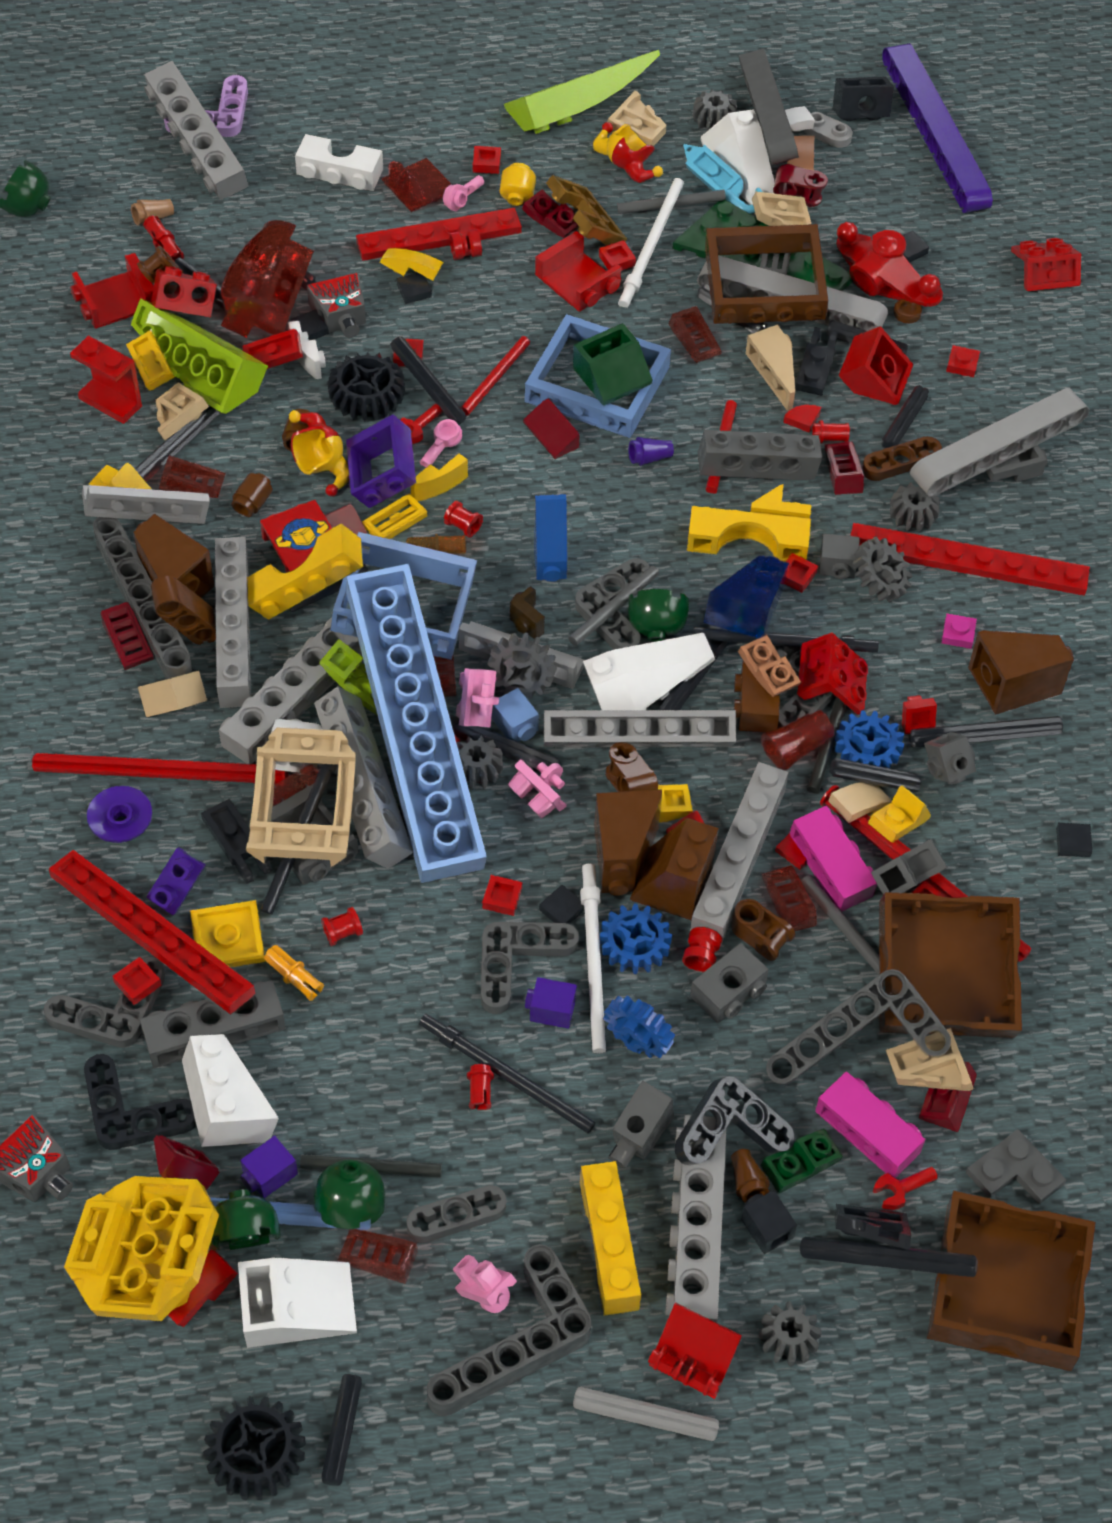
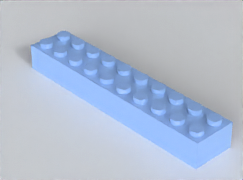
(415, 724)

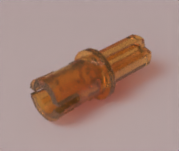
(445, 544)

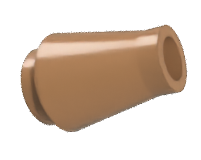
(146, 208)

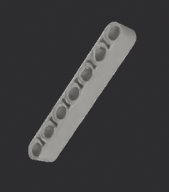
(752, 281)
(999, 442)

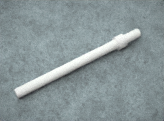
(633, 281)
(590, 899)

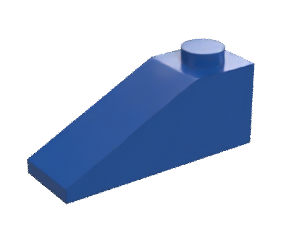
(550, 537)

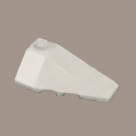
(741, 145)
(646, 672)

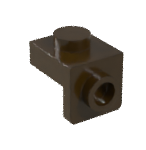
(524, 614)

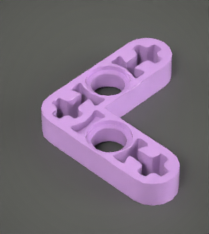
(225, 115)

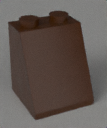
(172, 553)
(1019, 667)
(624, 835)
(677, 869)

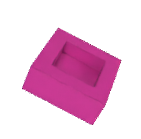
(959, 631)

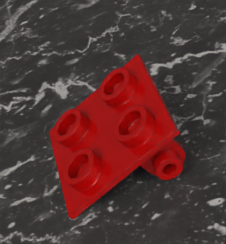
(695, 1350)

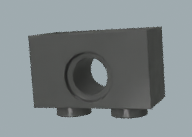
(738, 968)

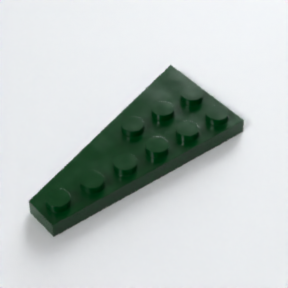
(728, 215)

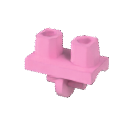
(477, 697)
(527, 779)
(484, 1283)

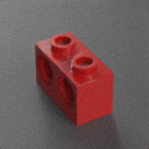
(182, 298)

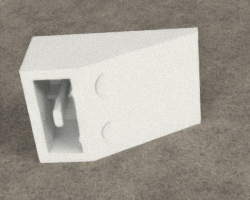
(295, 1300)

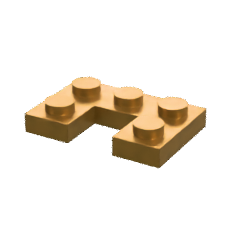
(591, 216)

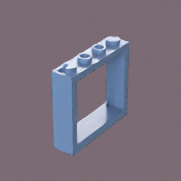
(585, 407)
(422, 563)

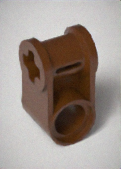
(158, 260)
(628, 770)
(763, 930)

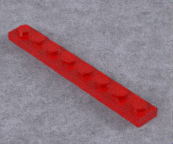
(981, 560)
(152, 932)

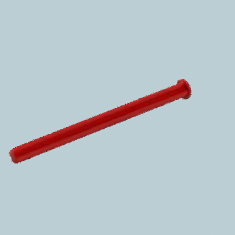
(148, 768)
(897, 849)

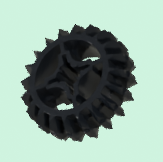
(365, 391)
(242, 1454)

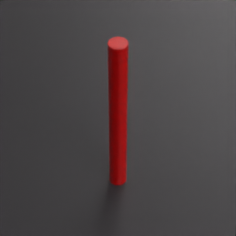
(495, 375)
(726, 425)

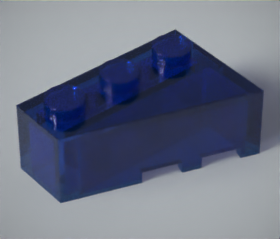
(748, 597)

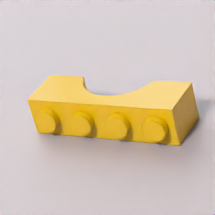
(715, 527)
(332, 558)
(611, 1238)

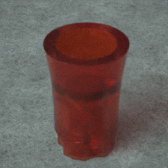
(797, 739)

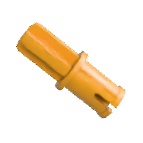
(293, 972)

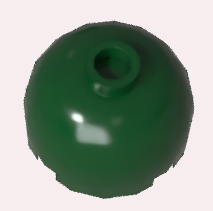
(26, 191)
(658, 613)
(349, 1194)
(244, 1221)

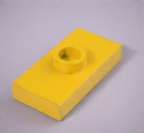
(150, 360)

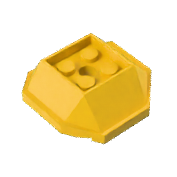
(142, 1246)

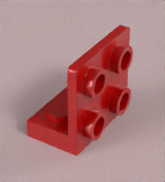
(1049, 264)
(834, 667)

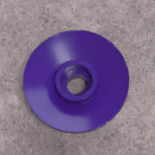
(116, 803)

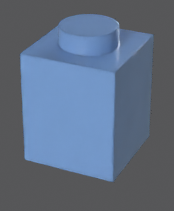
(516, 716)

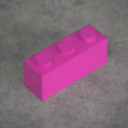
(833, 858)
(870, 1124)

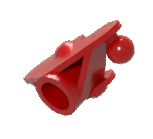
(881, 268)

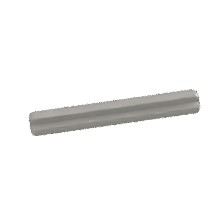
(646, 1413)

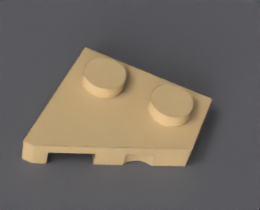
(640, 118)
(780, 209)
(177, 409)
(917, 1069)

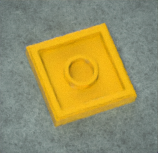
(230, 932)

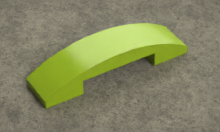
(349, 672)

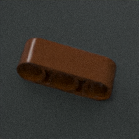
(184, 610)

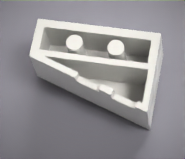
(224, 1095)

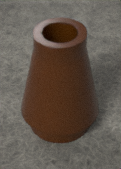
(748, 1175)

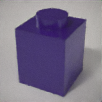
(551, 1002)
(268, 1167)

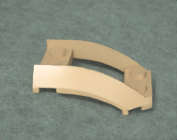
(297, 839)

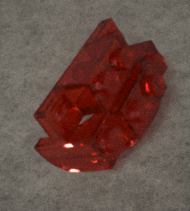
(256, 290)

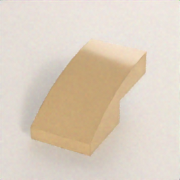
(858, 800)

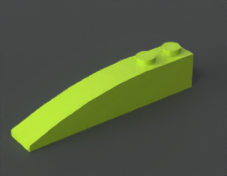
(576, 95)
(201, 359)

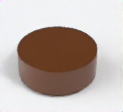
(907, 312)

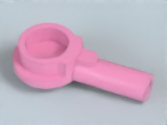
(456, 195)
(446, 434)

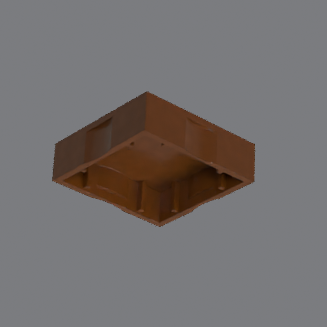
(957, 959)
(1026, 1282)

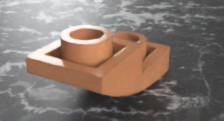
(805, 150)
(768, 667)

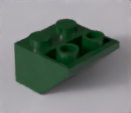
(611, 364)

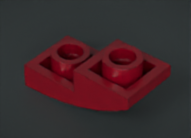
(549, 214)

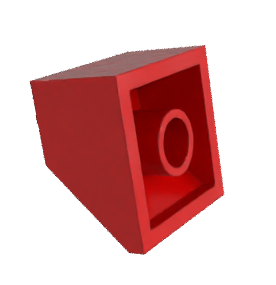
(876, 367)

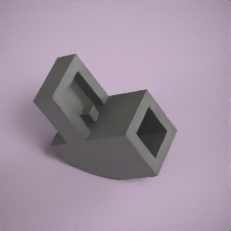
(909, 868)

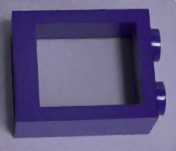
(362, 449)

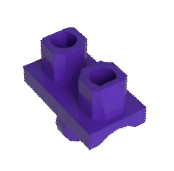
(175, 881)

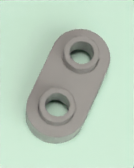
(830, 131)

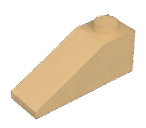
(773, 358)

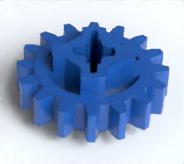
(869, 740)
(639, 951)
(639, 1026)

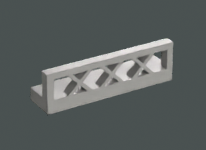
(143, 503)
(480, 640)

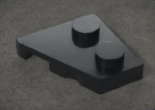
(874, 1224)

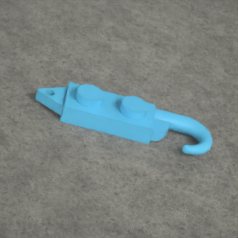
(716, 174)

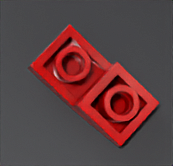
(213, 1280)

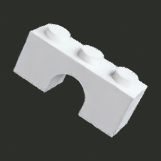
(357, 170)

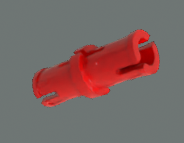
(162, 237)

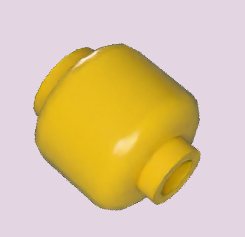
(517, 183)

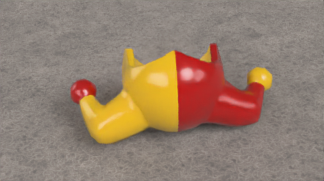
(626, 151)
(319, 449)

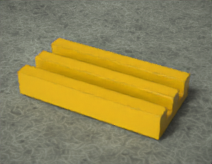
(398, 521)

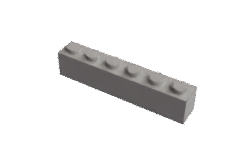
(740, 849)

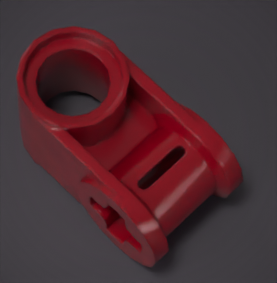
(799, 182)

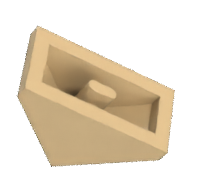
(172, 694)

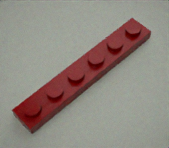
(437, 233)

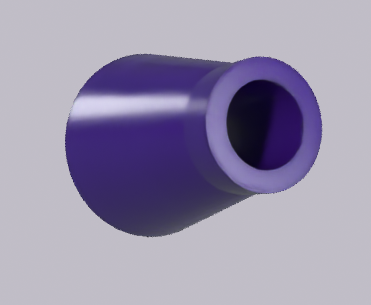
(649, 450)

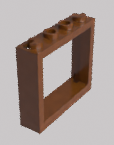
(763, 241)

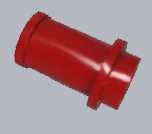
(831, 431)
(480, 1086)

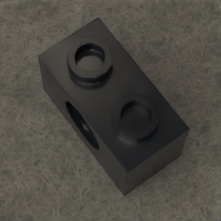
(849, 92)

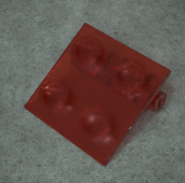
(416, 184)

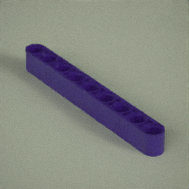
(938, 128)

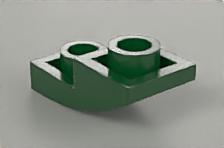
(802, 1161)

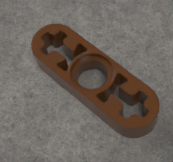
(892, 467)

